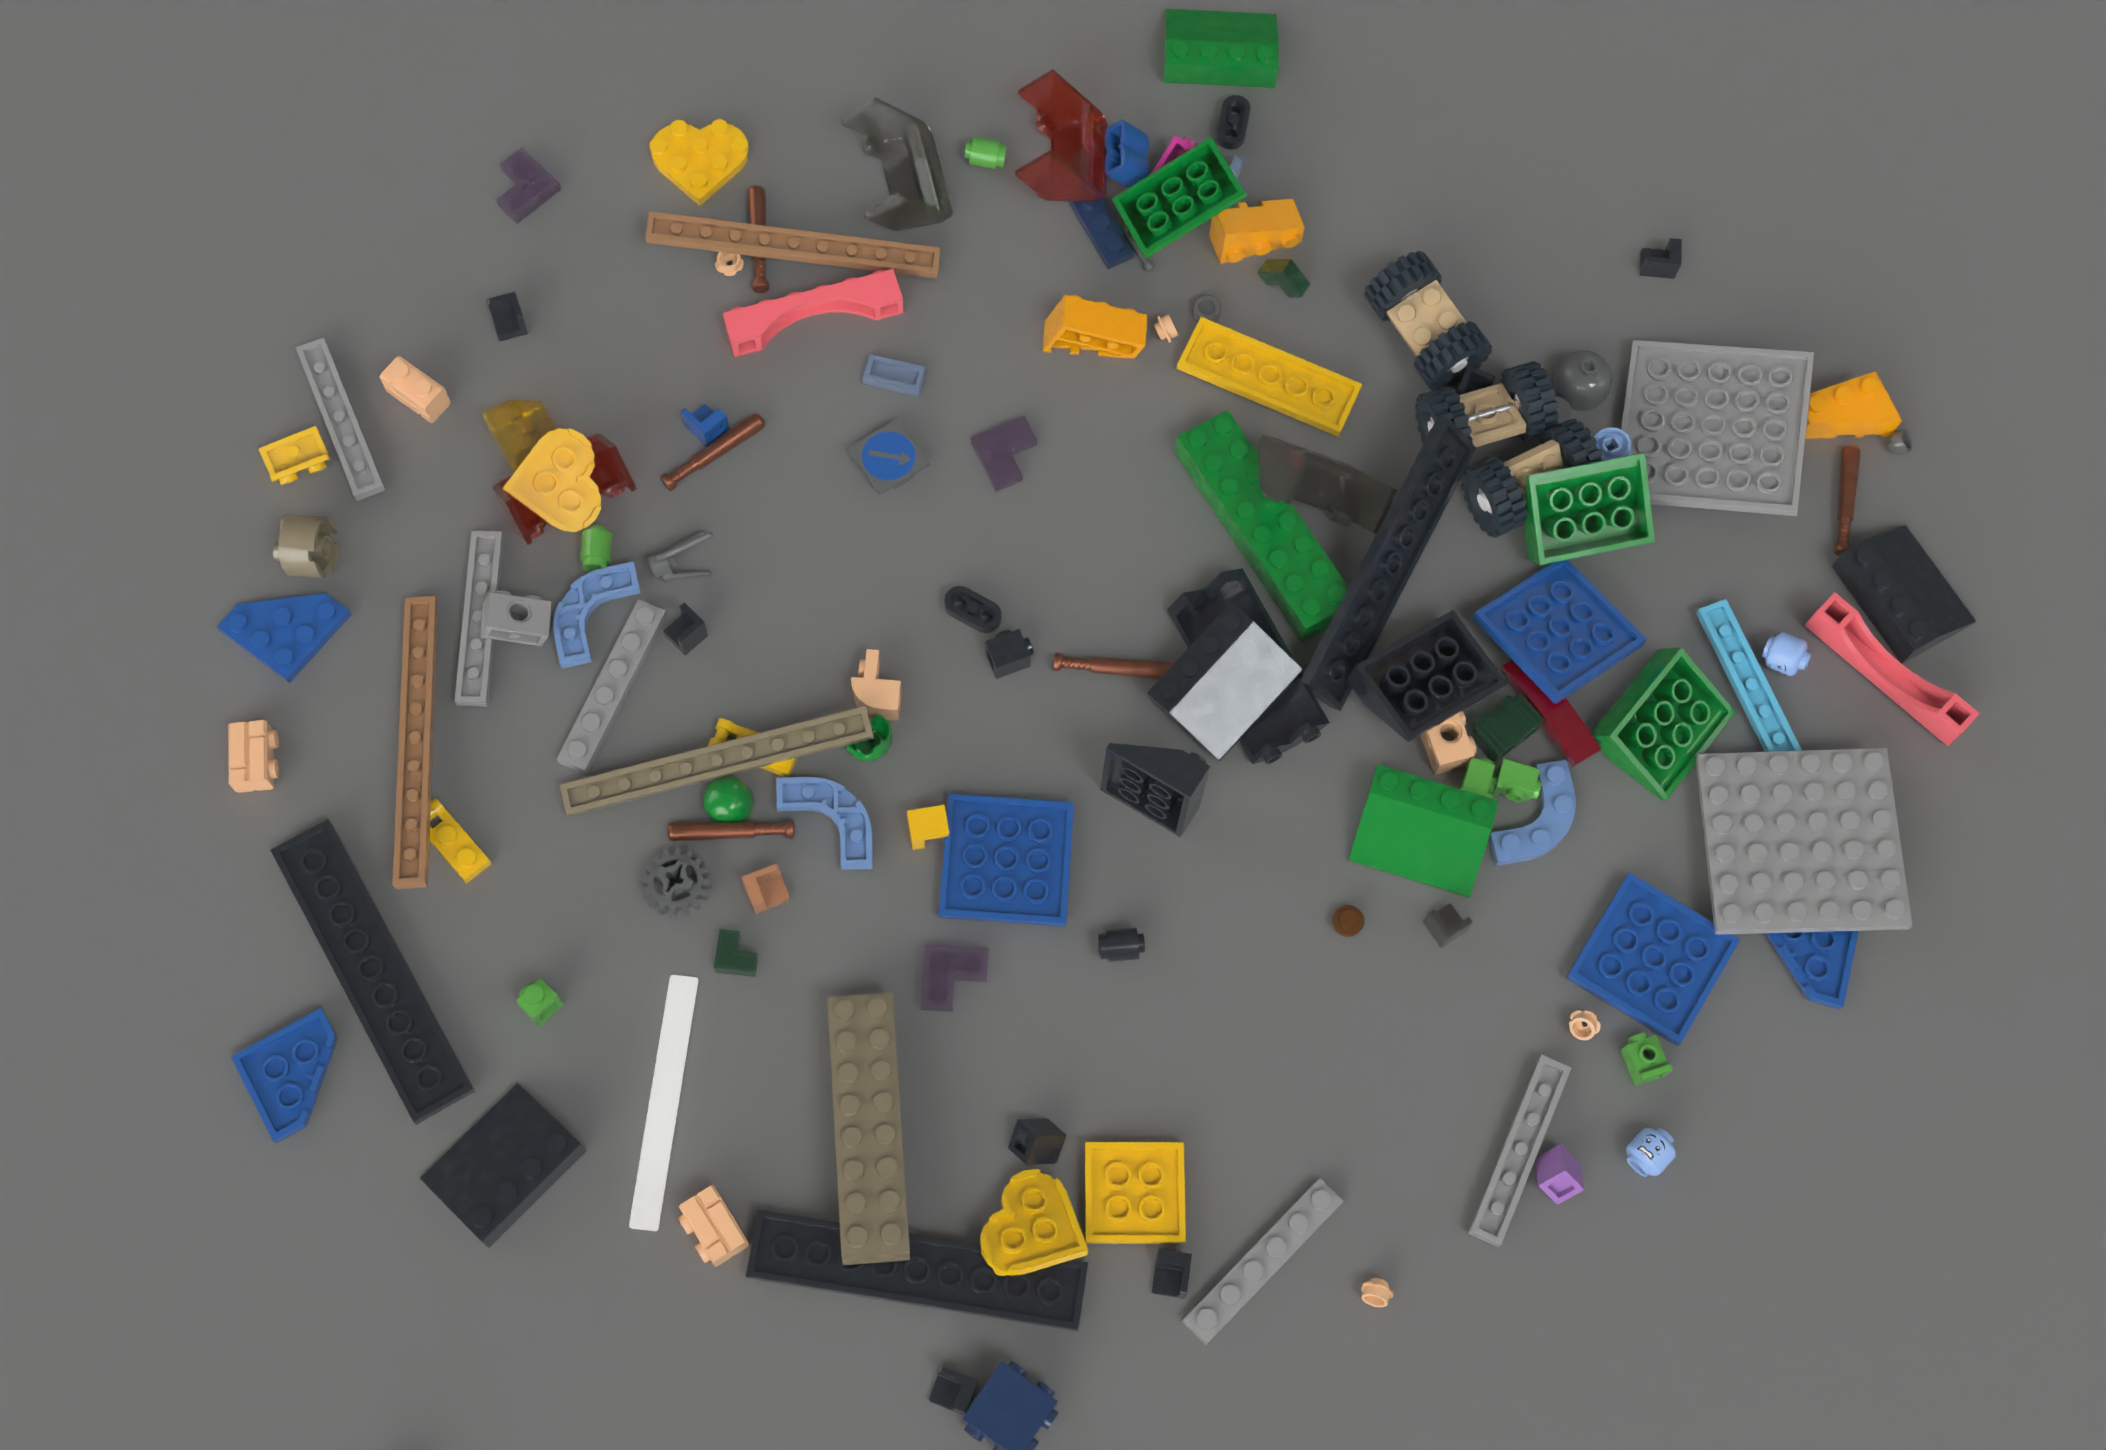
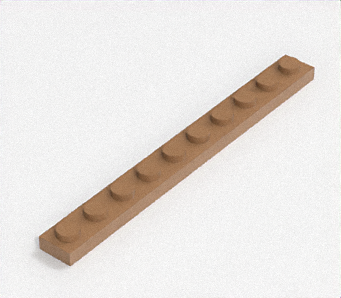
(792, 244)
(415, 743)

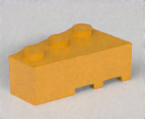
(1255, 229)
(1095, 327)
(1852, 408)

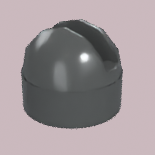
(1899, 442)

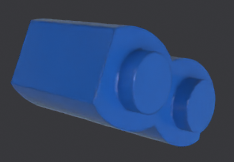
(1126, 153)

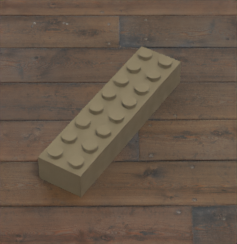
(868, 1129)

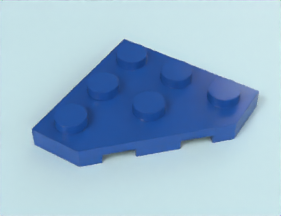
(285, 630)
(1818, 962)
(287, 1072)

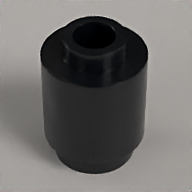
(1121, 944)

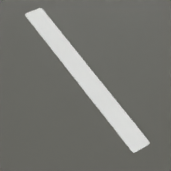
(663, 1103)

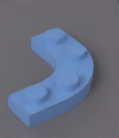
(580, 601)
(839, 805)
(1551, 825)

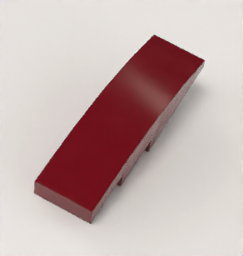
(1561, 719)

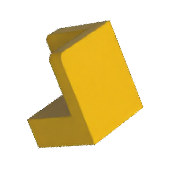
(927, 824)

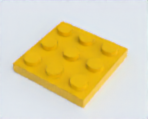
(1134, 1193)

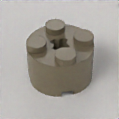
(307, 546)

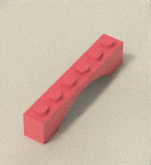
(870, 296)
(1846, 633)

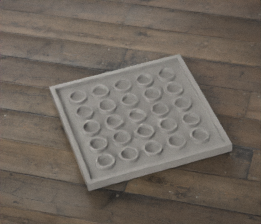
(1719, 424)
(1802, 841)

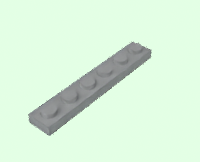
(340, 419)
(475, 651)
(612, 687)
(1519, 1151)
(1262, 1261)

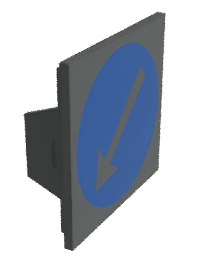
(888, 457)

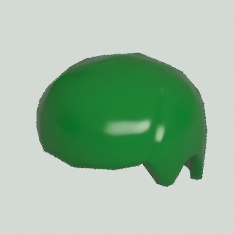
(876, 747)
(728, 800)

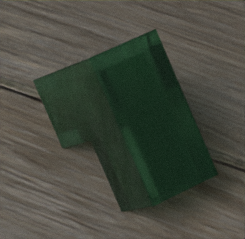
(1286, 274)
(730, 959)

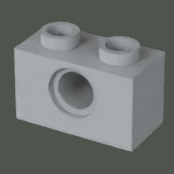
(500, 625)

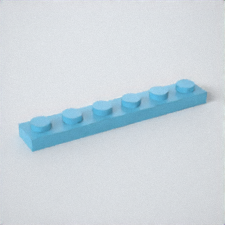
(1747, 678)

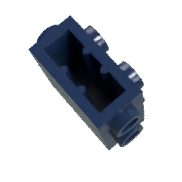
(1010, 1410)

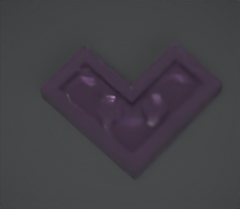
(532, 185)
(996, 451)
(946, 965)

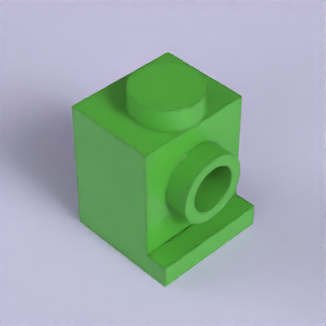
(1479, 777)
(1517, 781)
(539, 1001)
(1639, 1067)

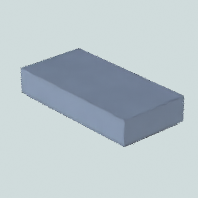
(894, 375)

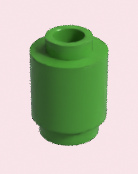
(985, 152)
(595, 548)

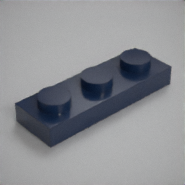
(1103, 232)

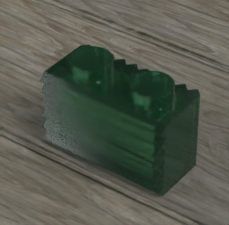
(1506, 727)

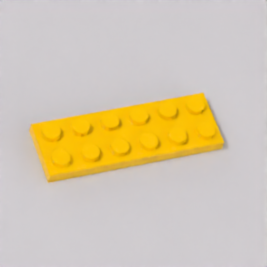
(1269, 376)

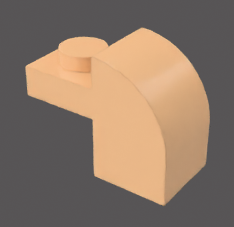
(876, 694)

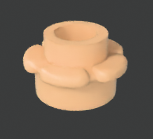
(729, 270)
(1165, 328)
(1583, 1031)
(1376, 1292)

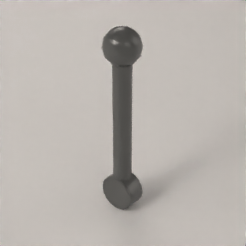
(1147, 264)

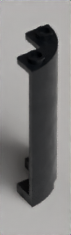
(1296, 713)

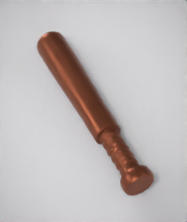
(757, 216)
(716, 449)
(1847, 493)
(1121, 667)
(727, 830)

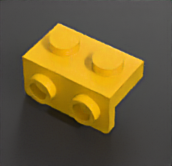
(294, 455)

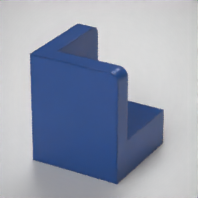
(705, 423)

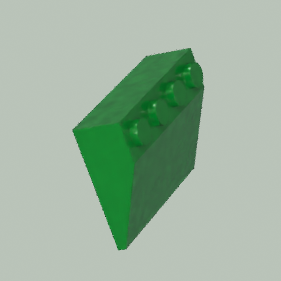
(1220, 48)
(1178, 197)
(1588, 509)
(1663, 722)
(1423, 830)

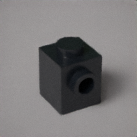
(1008, 652)

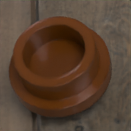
(1348, 921)

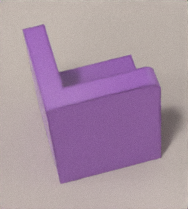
(1559, 1174)

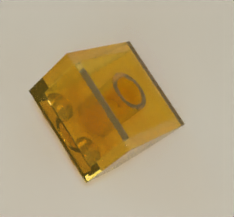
(517, 428)

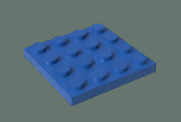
(1559, 629)
(1006, 860)
(1653, 959)

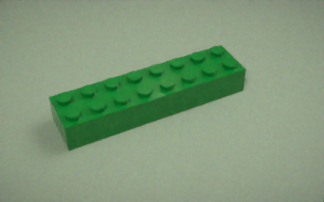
(1265, 531)

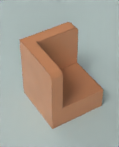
(765, 888)

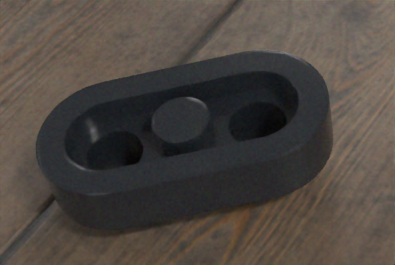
(1233, 124)
(975, 608)

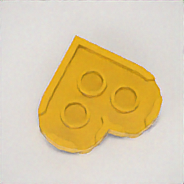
(699, 159)
(557, 481)
(1033, 1227)

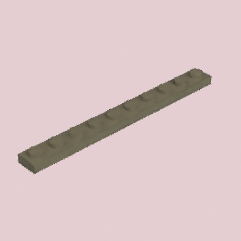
(716, 761)

